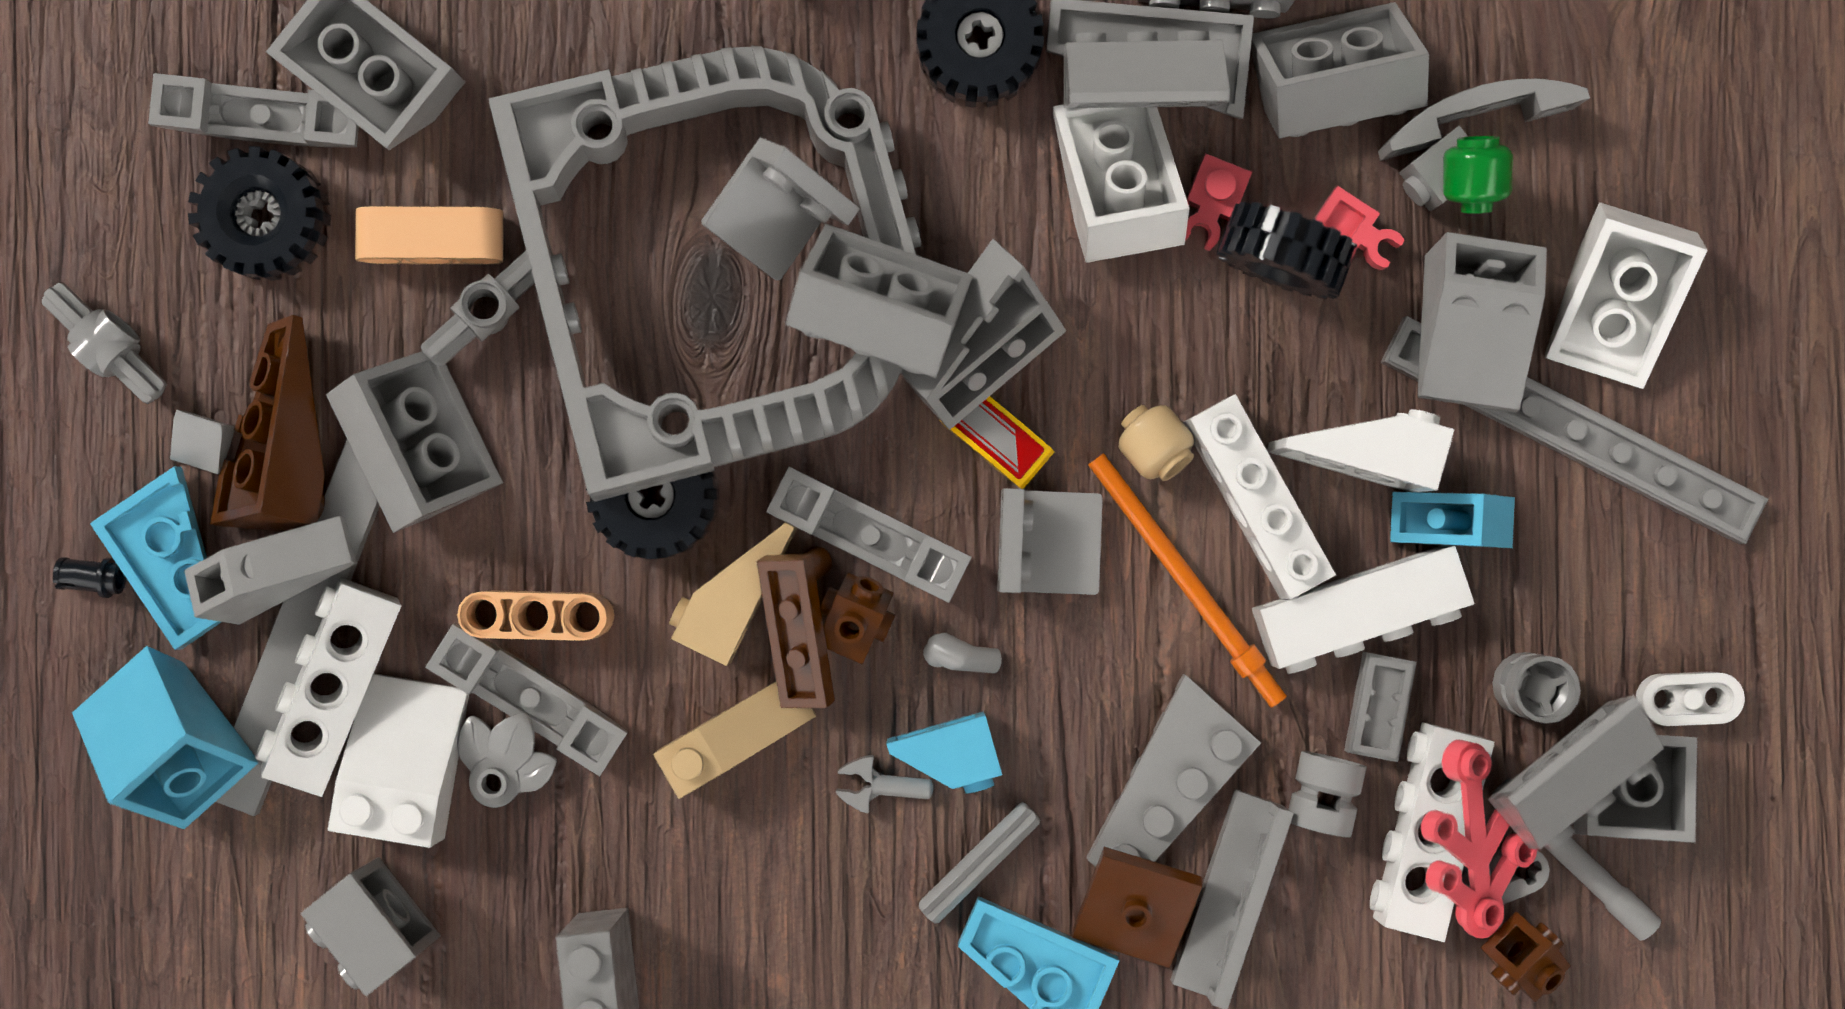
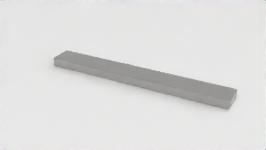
(1610, 450)
(348, 497)

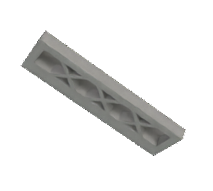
(1231, 897)

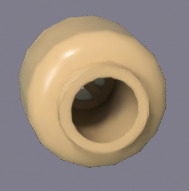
(1156, 442)

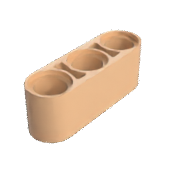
(429, 235)
(512, 620)

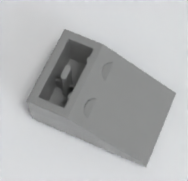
(1479, 320)

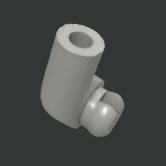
(958, 655)

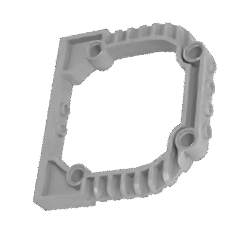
(545, 147)

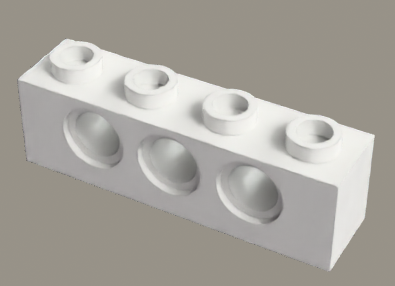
(1259, 498)
(311, 763)
(1420, 910)

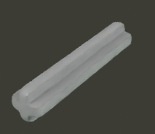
(979, 862)

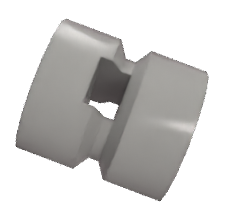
(1536, 687)
(1332, 776)

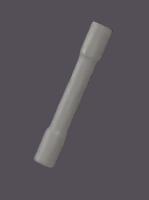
(1617, 899)

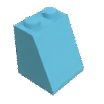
(161, 741)

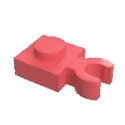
(1214, 193)
(1356, 221)

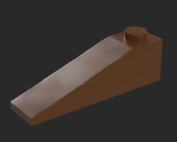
(279, 458)

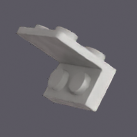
(774, 208)
(1049, 542)

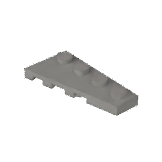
(1117, 20)
(1178, 773)

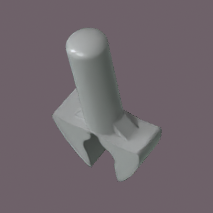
(880, 785)

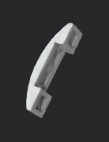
(1536, 97)
(248, 113)
(869, 534)
(518, 687)

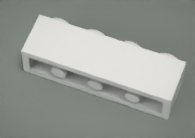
(1364, 607)

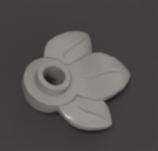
(505, 753)

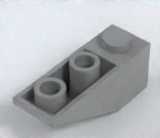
(268, 570)

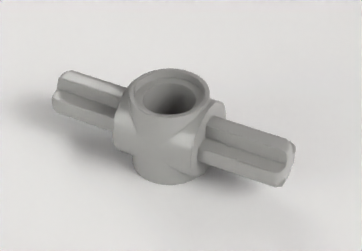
(464, 326)
(103, 343)

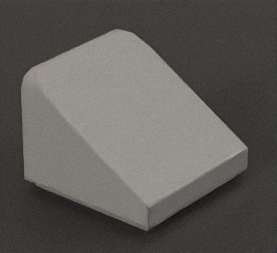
(200, 441)

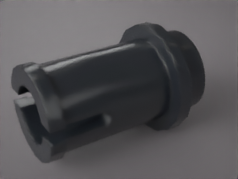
(90, 576)

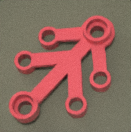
(1481, 905)

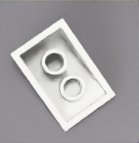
(1121, 181)
(1624, 294)
(1392, 451)
(400, 762)

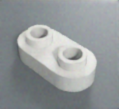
(1687, 698)

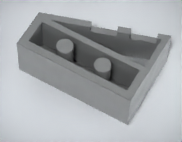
(995, 336)

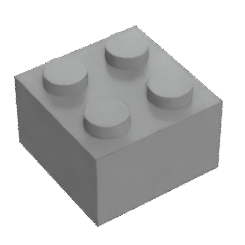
(1658, 804)
(369, 926)

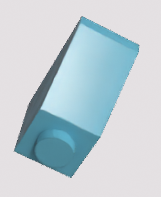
(1452, 519)
(952, 752)

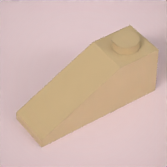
(725, 606)
(728, 739)

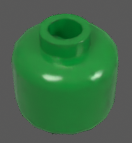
(1477, 173)

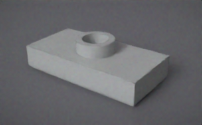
(1380, 706)

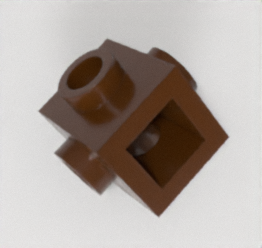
(856, 616)
(1526, 957)

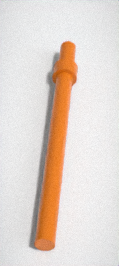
(1246, 659)

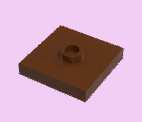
(1137, 907)

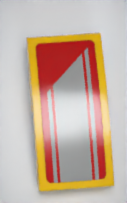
(1003, 442)

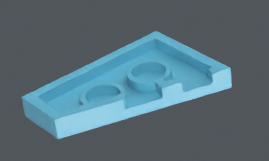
(153, 542)
(1035, 960)

